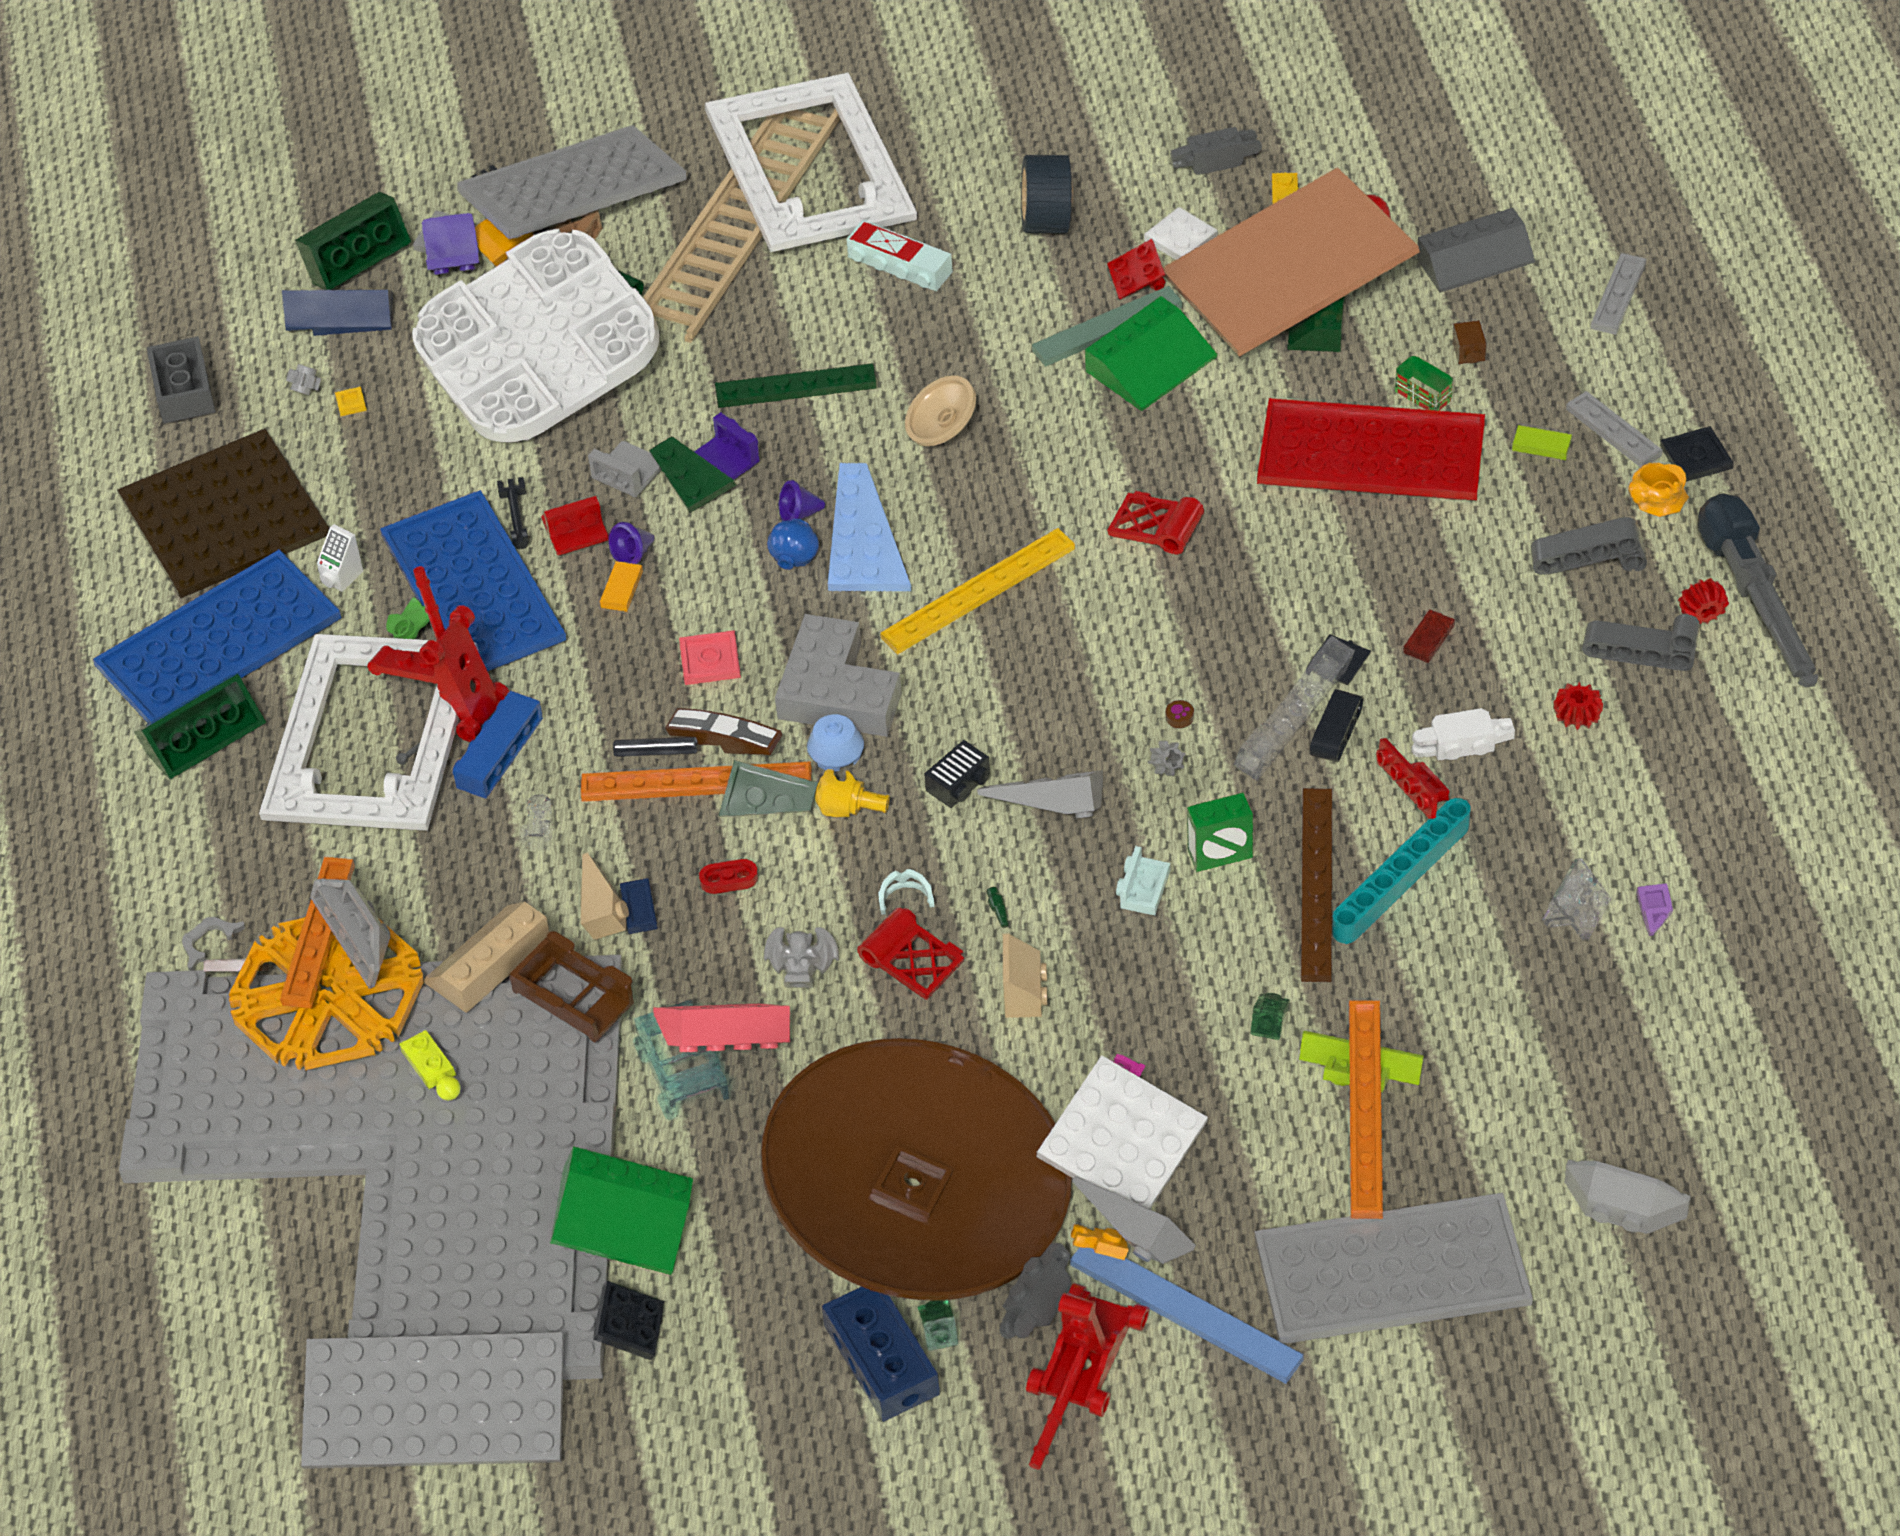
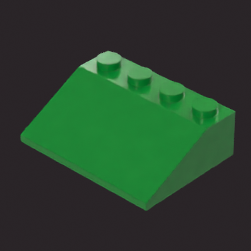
(1149, 354)
(621, 1210)

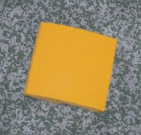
(495, 243)

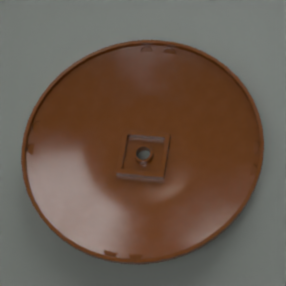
(923, 1112)

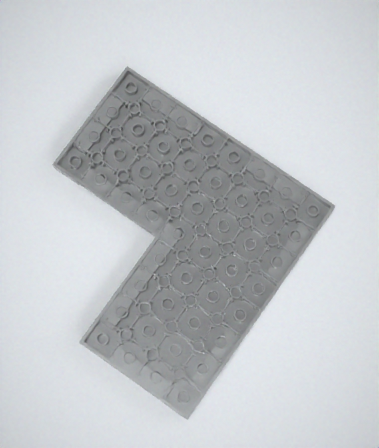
(452, 1187)

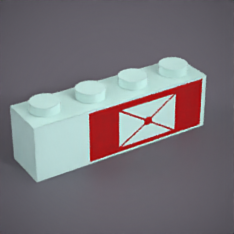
(899, 255)

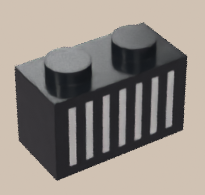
(957, 774)

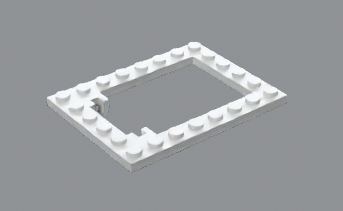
(783, 223)
(291, 787)

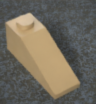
(601, 906)

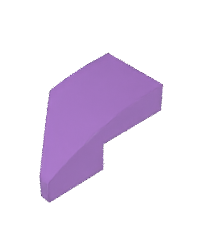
(1654, 905)

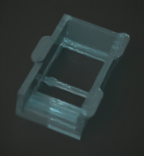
(681, 1084)

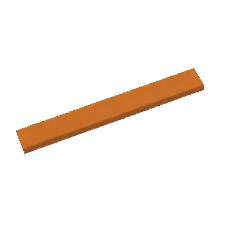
(672, 781)
(1365, 1110)

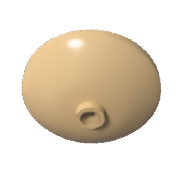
(940, 411)

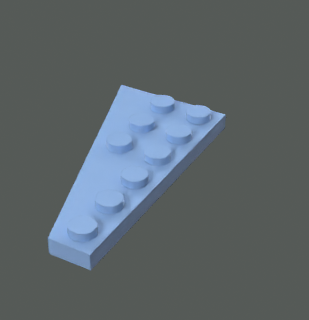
(862, 541)

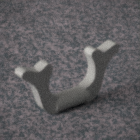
(206, 925)

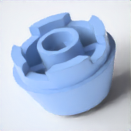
(835, 742)

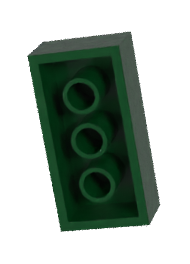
(353, 241)

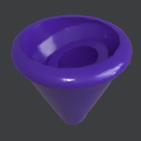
(797, 502)
(629, 542)

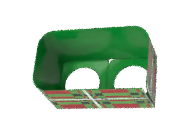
(1430, 376)

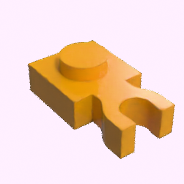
(1104, 1242)

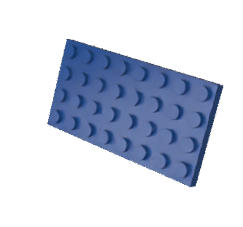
(478, 568)
(217, 636)

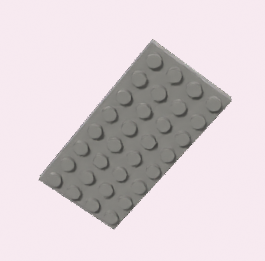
(571, 181)
(1393, 1269)
(433, 1400)

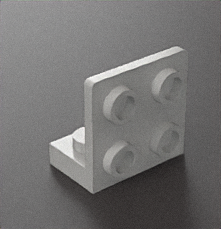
(624, 469)

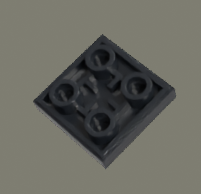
(628, 1320)

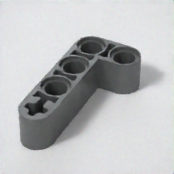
(1591, 545)
(1644, 645)

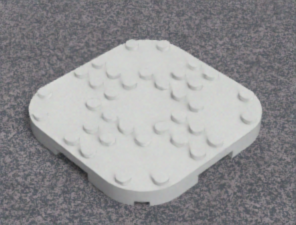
(536, 336)

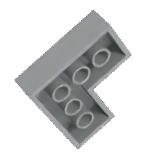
(825, 682)

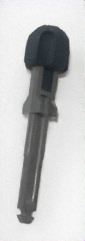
(1730, 532)

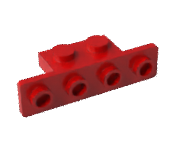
(1413, 778)

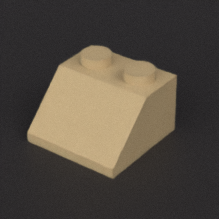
(1023, 979)

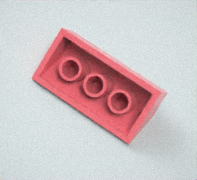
(724, 1025)

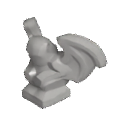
(800, 957)

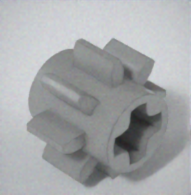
(303, 379)
(1174, 759)

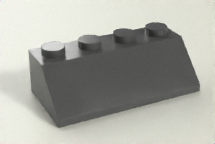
(1475, 250)

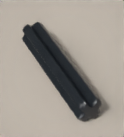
(655, 746)

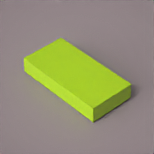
(1541, 442)

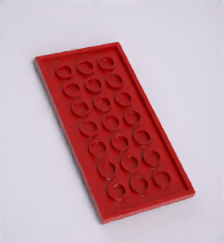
(1371, 449)

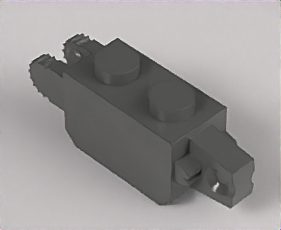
(1216, 150)
(1036, 1293)

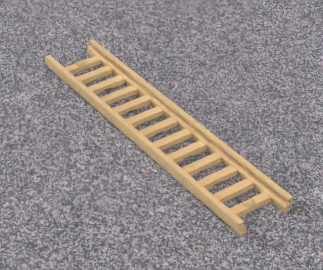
(717, 205)

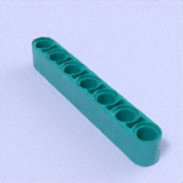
(1400, 871)

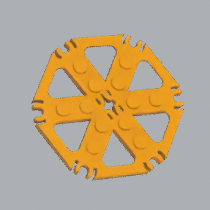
(343, 1004)

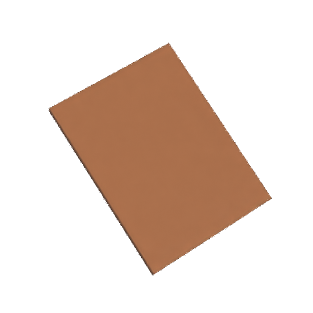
(1289, 261)

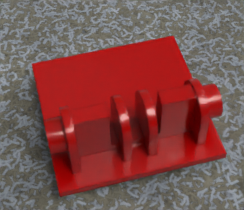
(1137, 270)

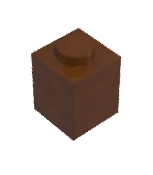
(1469, 342)

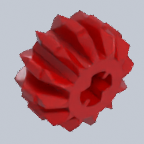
(1704, 600)
(1578, 705)

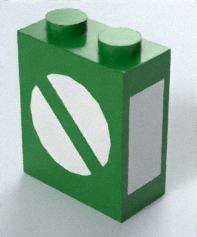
(1220, 832)

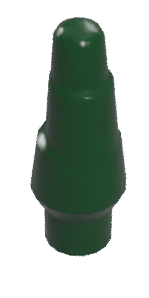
(998, 906)

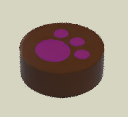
(1179, 714)

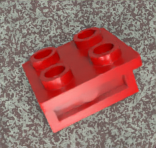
(575, 525)

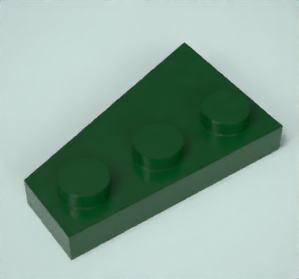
(690, 474)

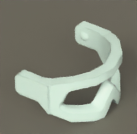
(902, 882)

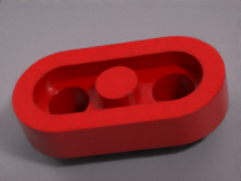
(728, 876)

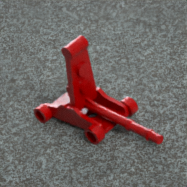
(447, 662)
(1089, 1331)

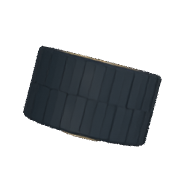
(1046, 194)

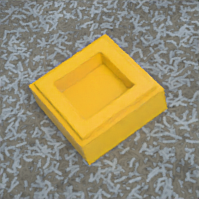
(350, 401)

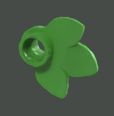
(409, 622)

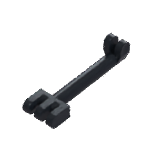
(519, 533)

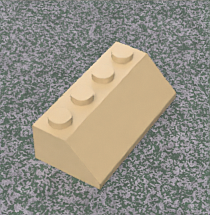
(489, 955)

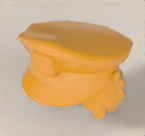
(1659, 488)

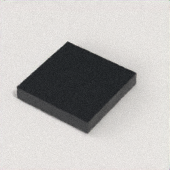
(1697, 453)

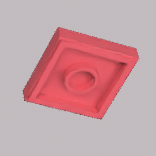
(709, 657)

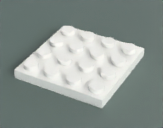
(1122, 1134)

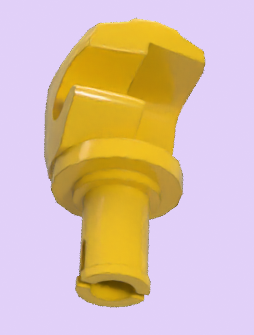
(846, 797)

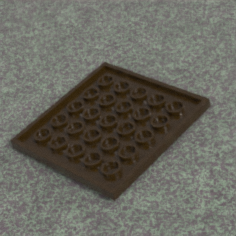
(222, 512)

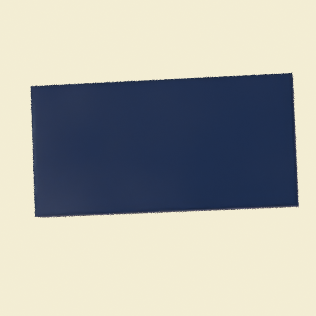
(640, 906)

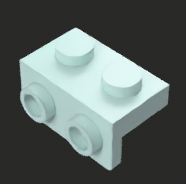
(1142, 883)

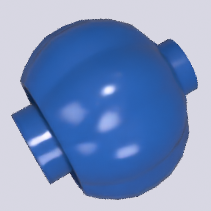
(792, 543)

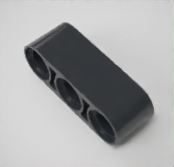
(1336, 725)

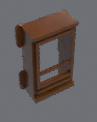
(611, 981)

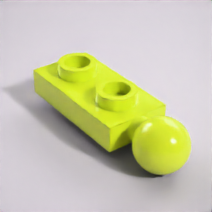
(431, 1065)

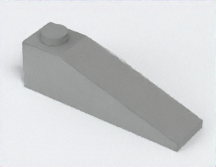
(1068, 794)
(1145, 1230)

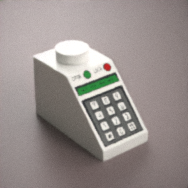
(339, 559)

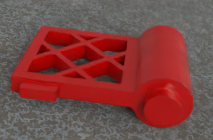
(1173, 527)
(896, 935)

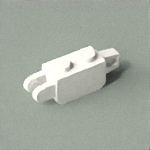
(1461, 735)

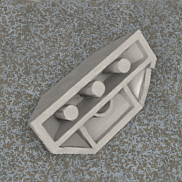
(353, 924)
(1624, 1196)

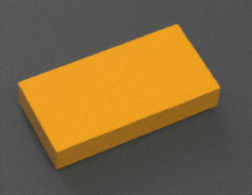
(621, 586)

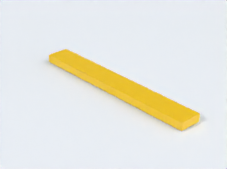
(977, 591)

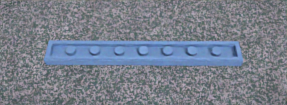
(1190, 1313)

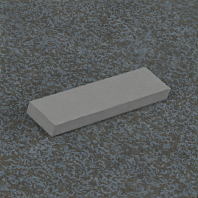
(1618, 293)
(1614, 429)

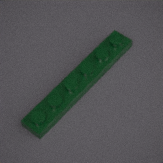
(795, 385)

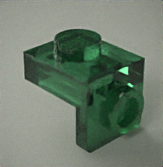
(1269, 1015)
(938, 1324)

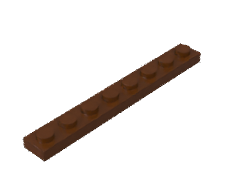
(1316, 886)

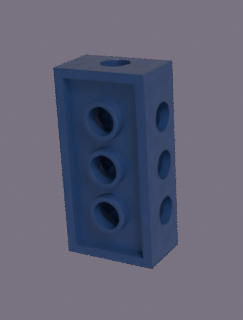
(881, 1351)

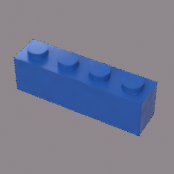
(497, 744)

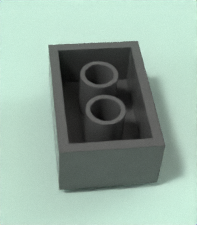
(180, 379)

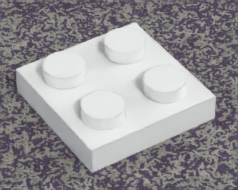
(1180, 233)

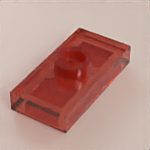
(1429, 636)

